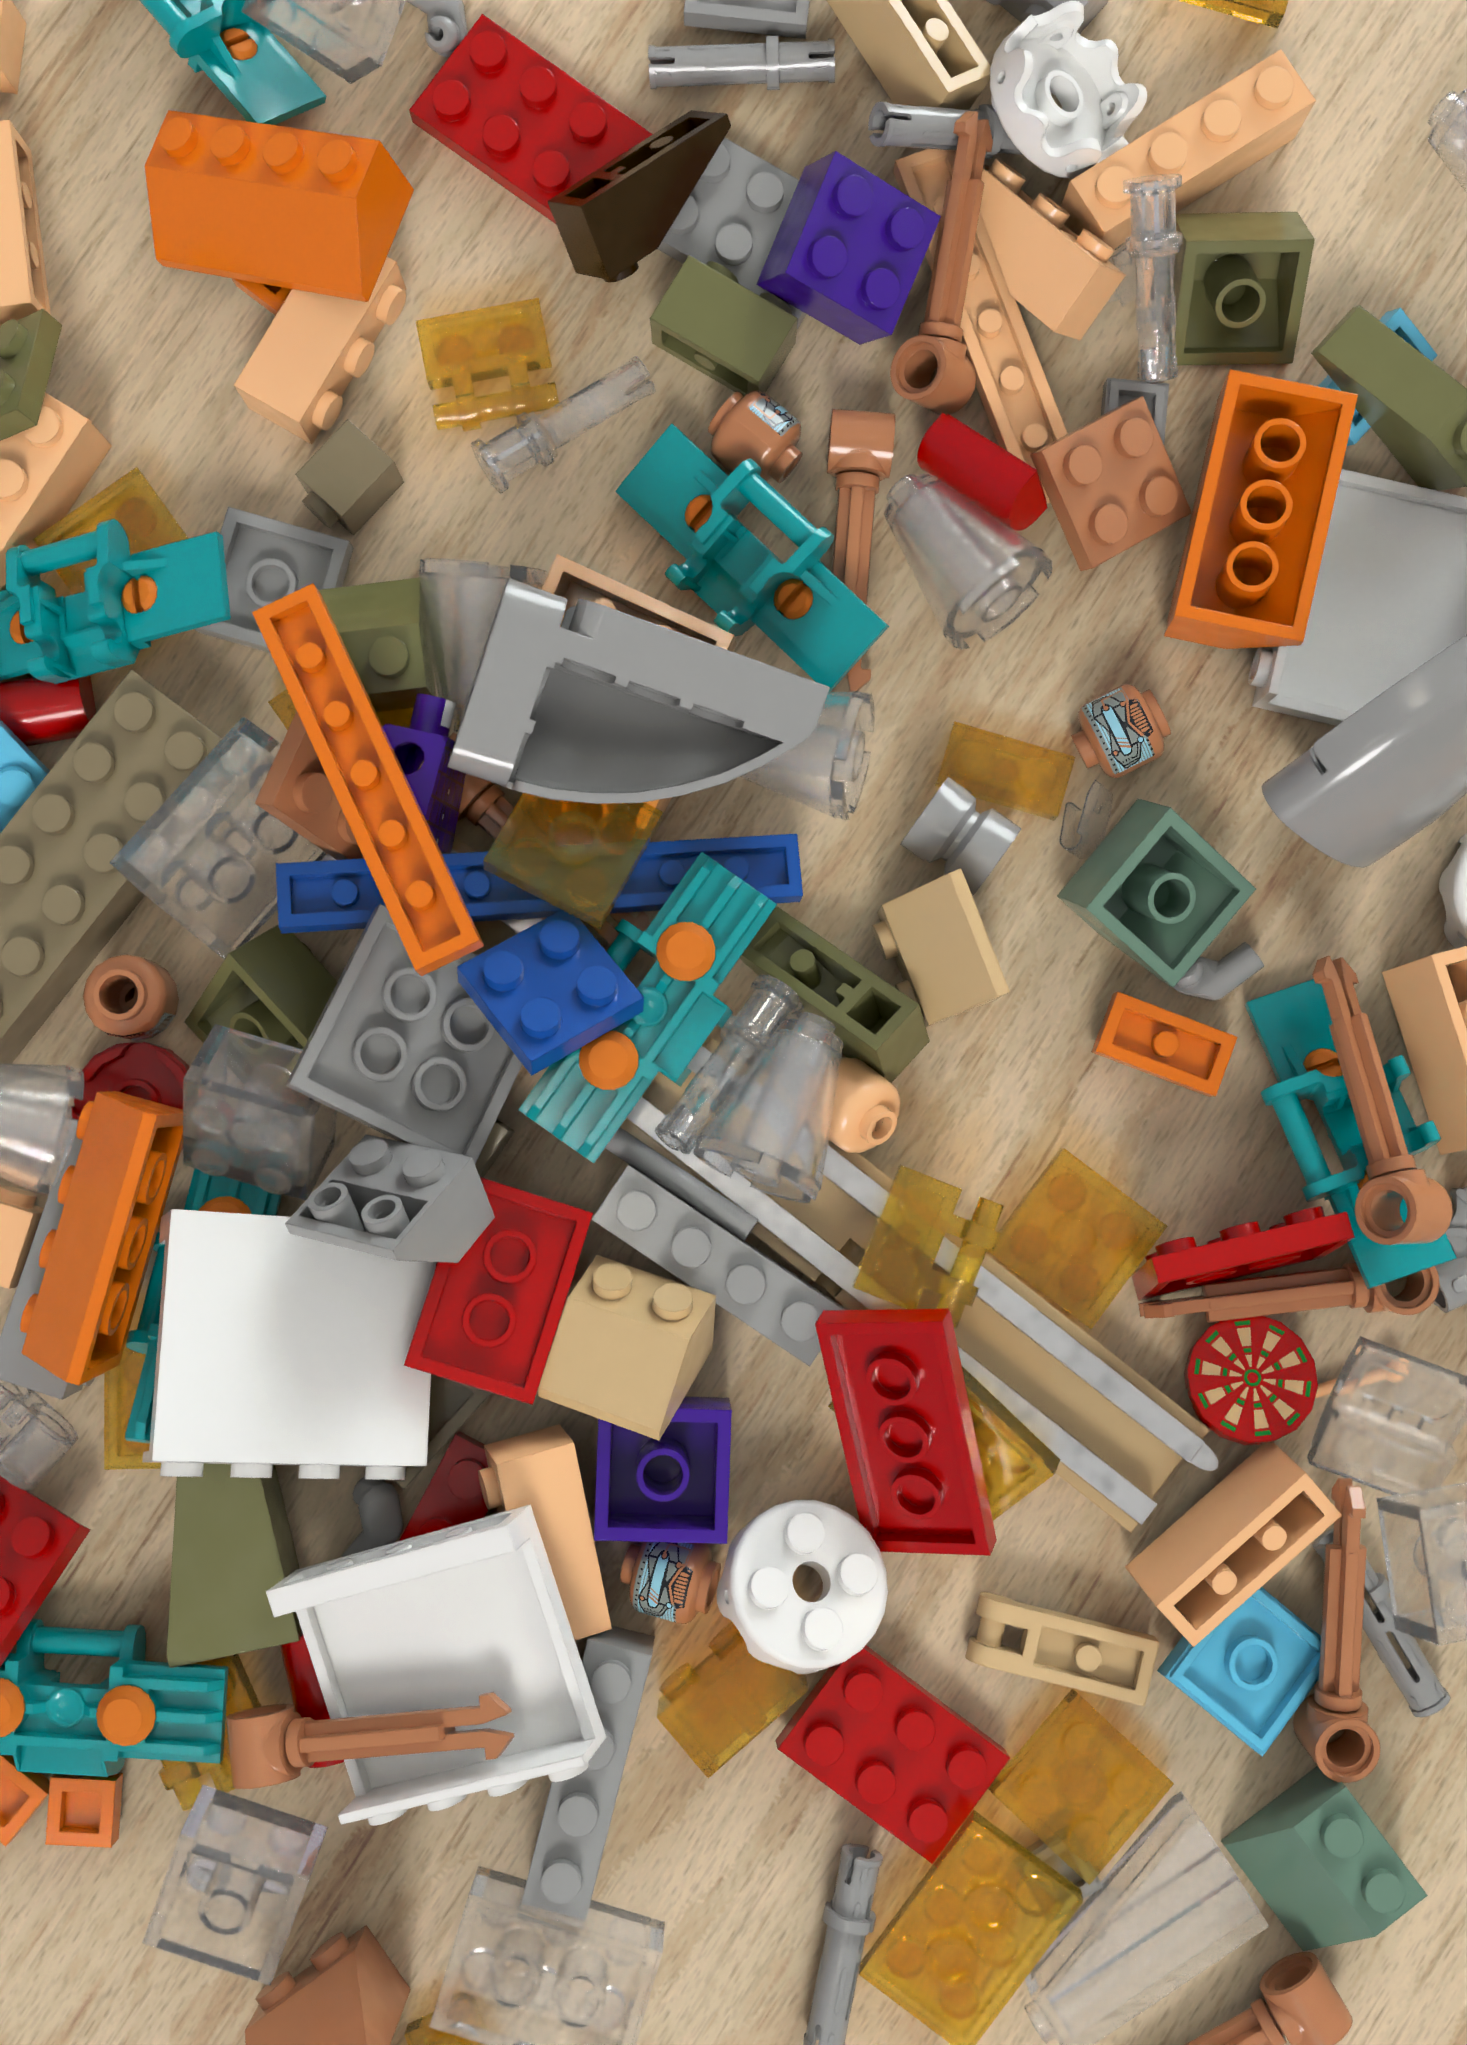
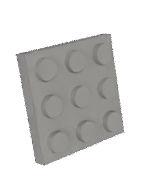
(407, 1049)

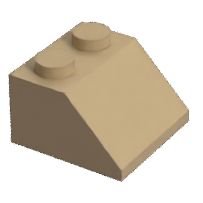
(940, 948)
(629, 1346)

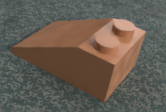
(341, 1999)

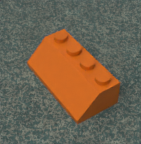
(274, 204)
(1260, 513)
(103, 1236)

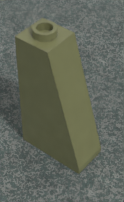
(225, 1555)

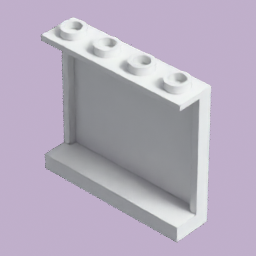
(1381, 600)
(284, 1353)
(435, 1630)

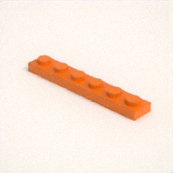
(368, 780)

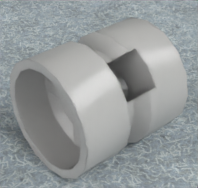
(960, 835)

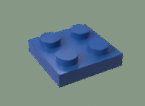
(550, 990)

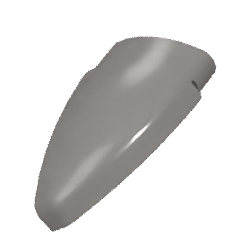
(620, 706)
(1382, 767)

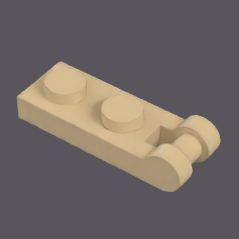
(1064, 1649)

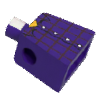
(434, 784)

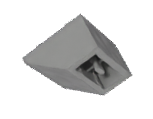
(398, 1203)

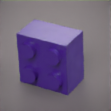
(848, 249)
(667, 1486)

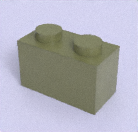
(723, 327)

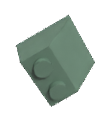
(1157, 890)
(1323, 1865)

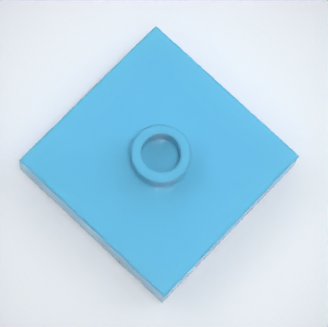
(1250, 1669)

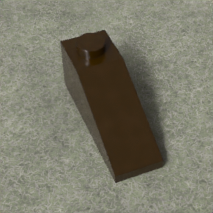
(634, 199)

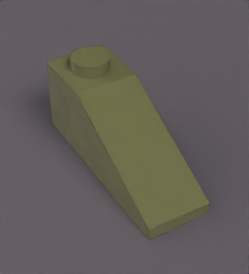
(1402, 397)
(869, 1013)

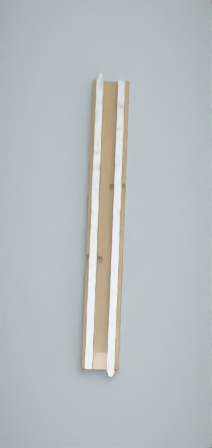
(1083, 1402)

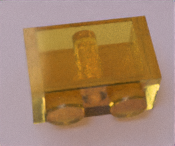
(725, 1700)

